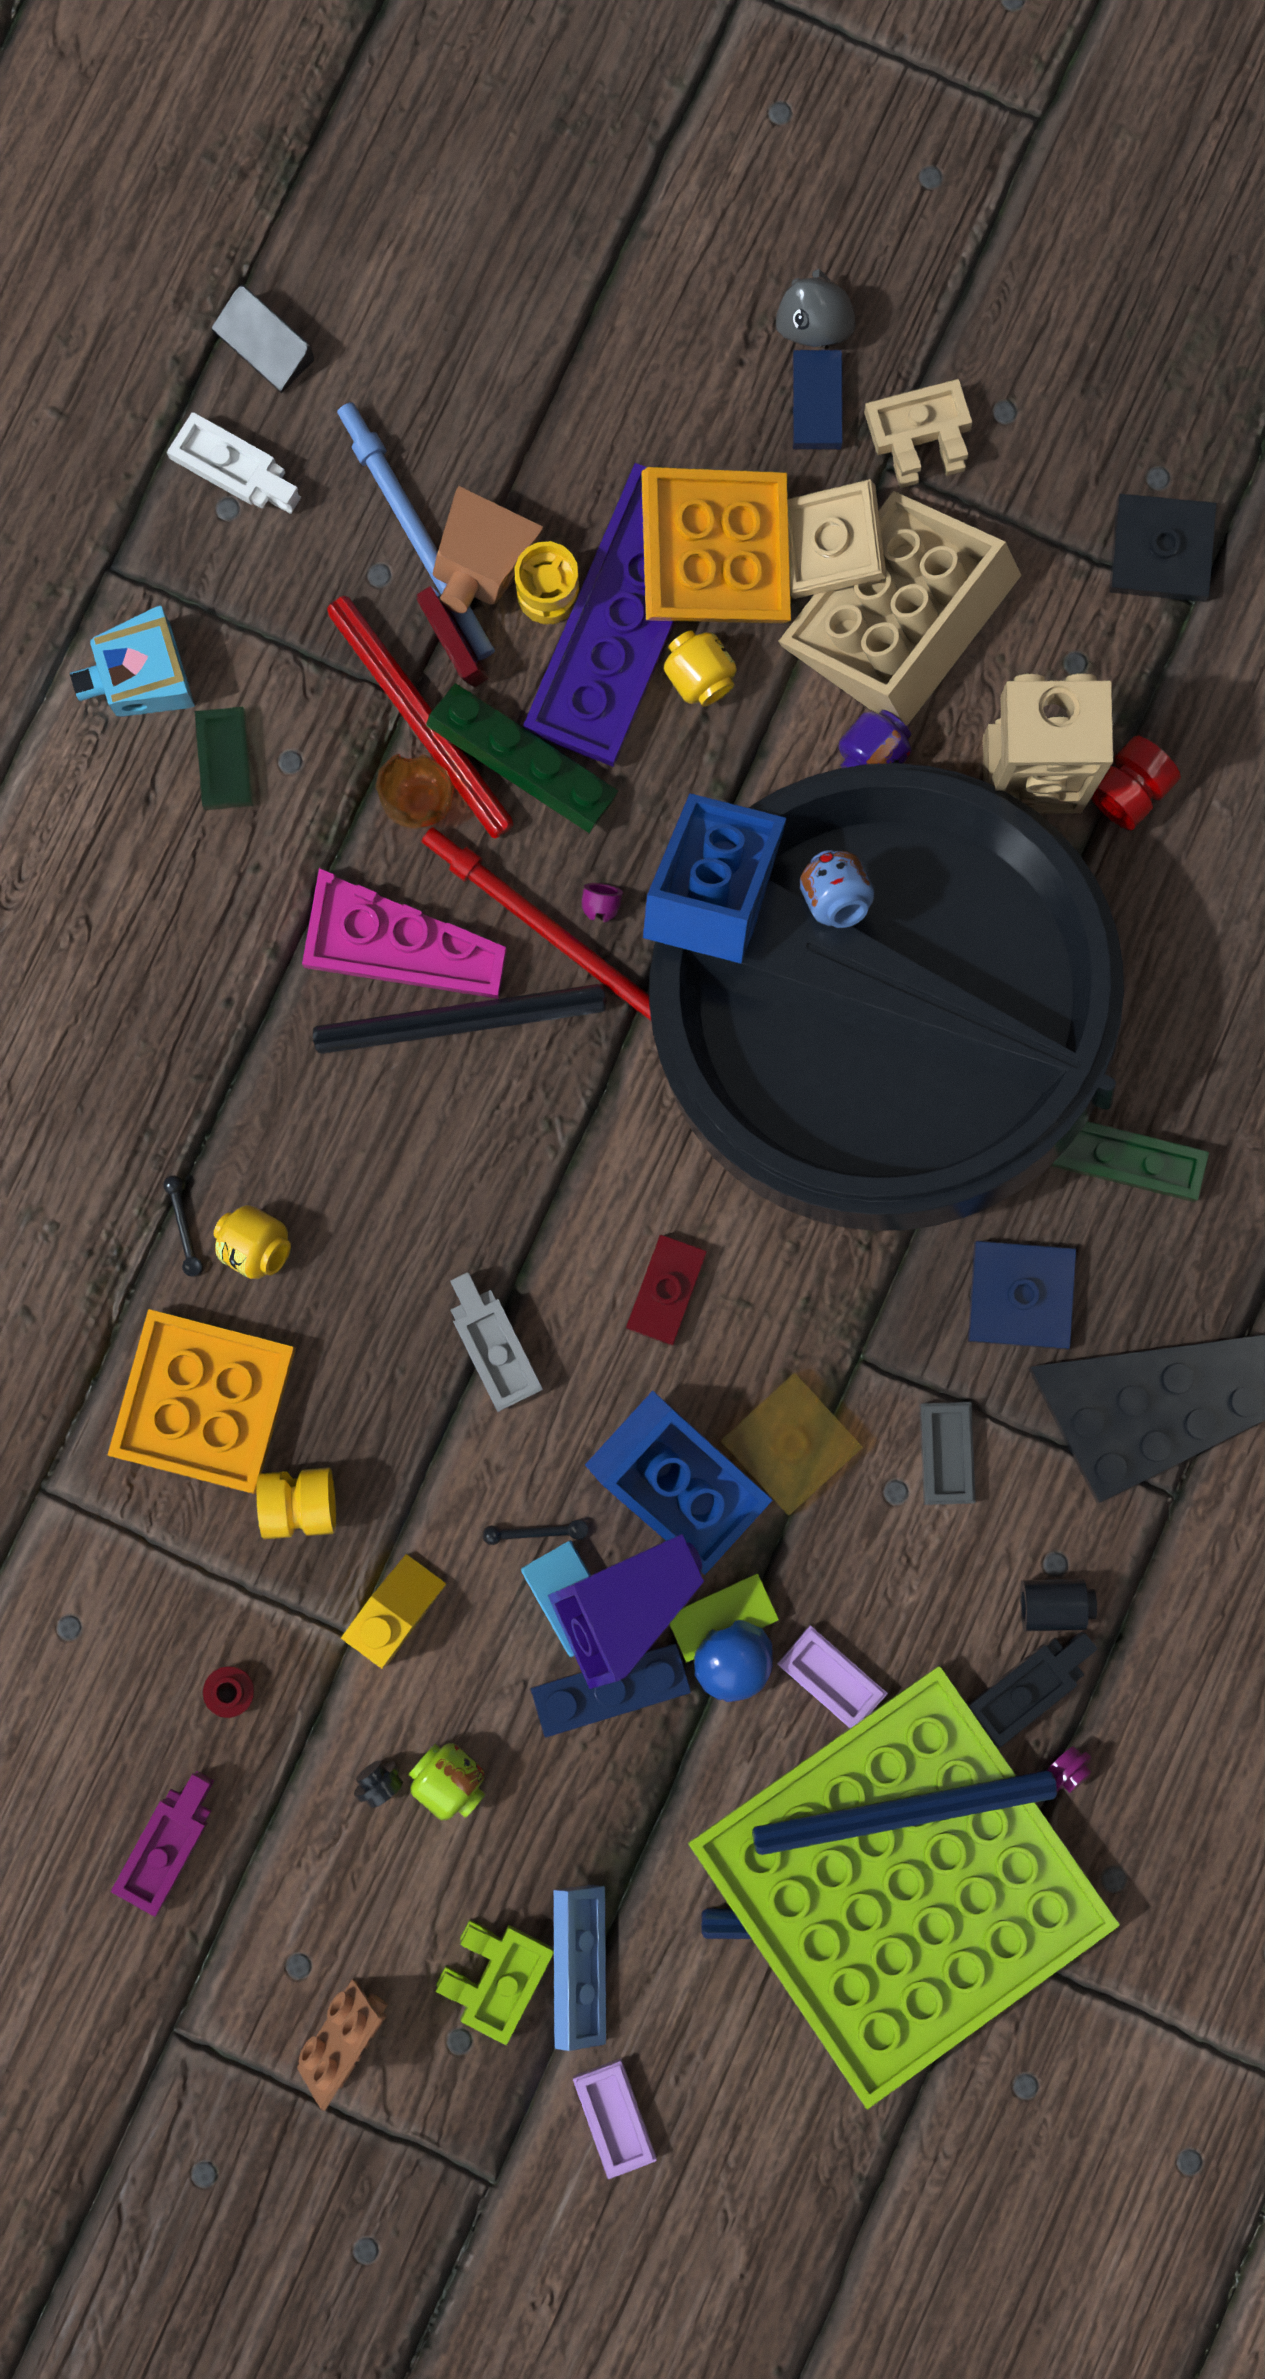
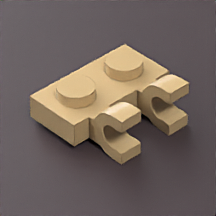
(919, 418)

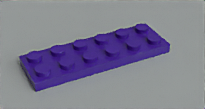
(605, 646)

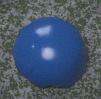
(734, 1662)

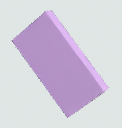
(831, 1677)
(614, 2118)

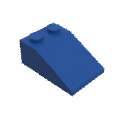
(713, 878)
(677, 1480)

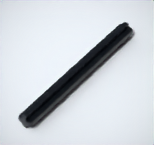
(459, 1019)

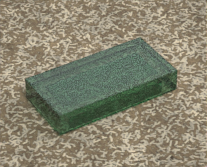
(223, 758)

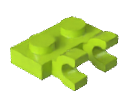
(506, 1984)

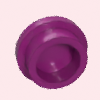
(1070, 1769)

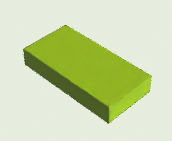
(718, 1611)

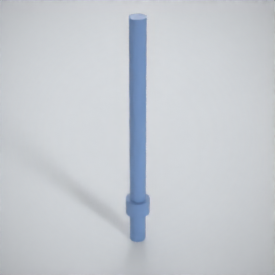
(371, 452)

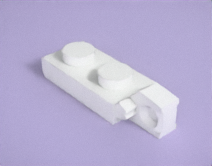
(232, 464)

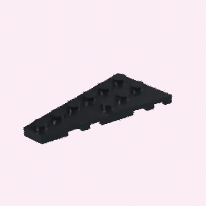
(1153, 1407)

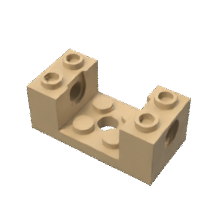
(1052, 760)

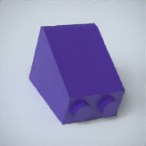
(626, 1607)

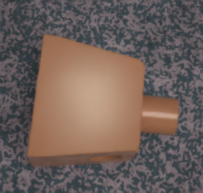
(480, 550)

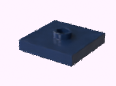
(1021, 1295)

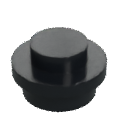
(378, 1783)

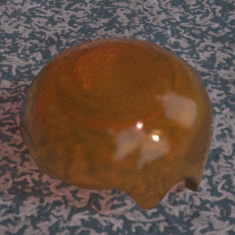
(414, 791)

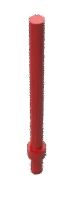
(468, 866)

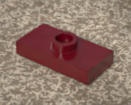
(666, 1290)

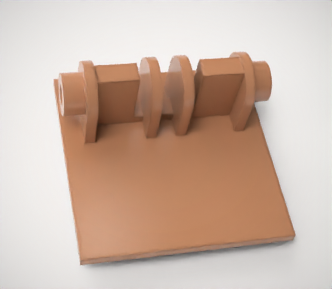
(331, 2055)

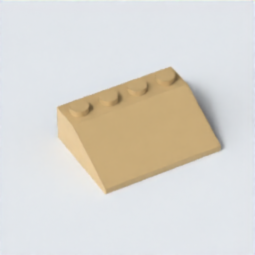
(904, 633)

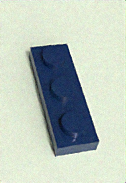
(571, 1704)

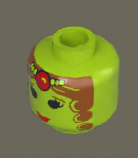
(447, 1781)

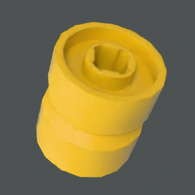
(546, 582)
(296, 1503)

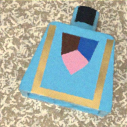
(136, 668)

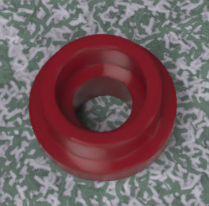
(243, 1685)

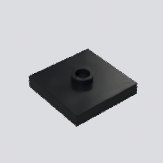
(1162, 547)

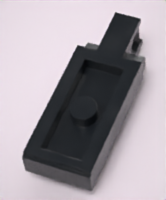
(1031, 1687)

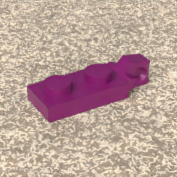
(165, 1846)

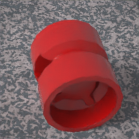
(1139, 775)

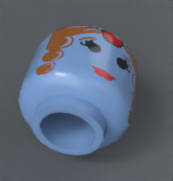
(837, 888)

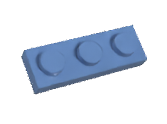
(579, 1967)

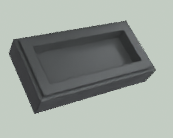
(947, 1453)

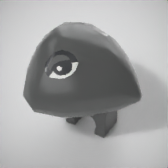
(815, 312)

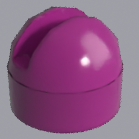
(601, 899)

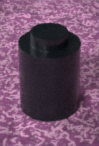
(1056, 1605)

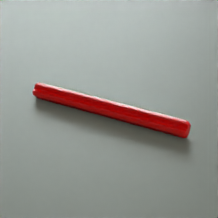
(416, 713)

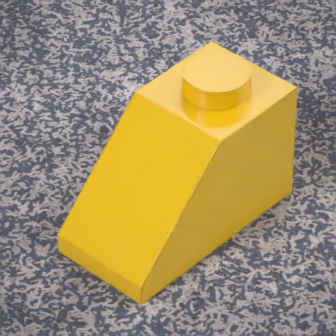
(393, 1611)

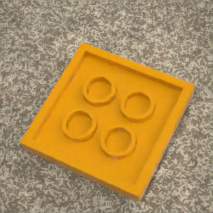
(716, 545)
(201, 1401)

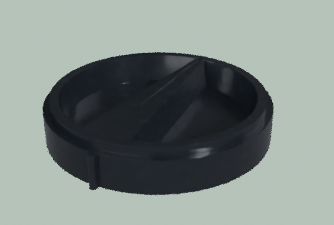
(930, 1044)

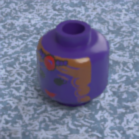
(875, 740)

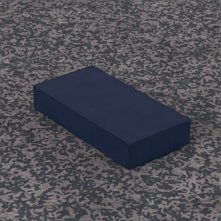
(817, 399)

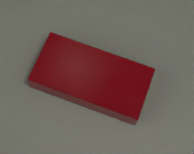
(451, 637)

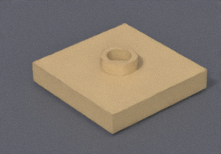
(834, 539)

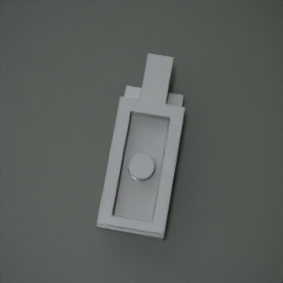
(493, 1345)

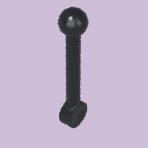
(191, 1266)
(576, 1529)

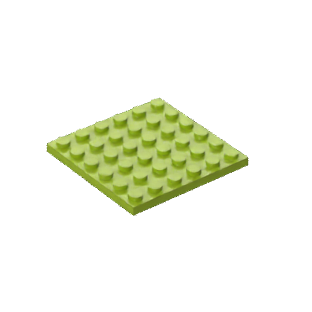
(909, 1930)

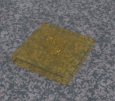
(791, 1444)

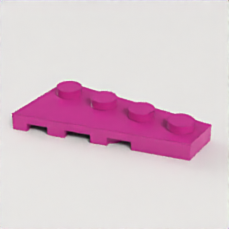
(380, 939)

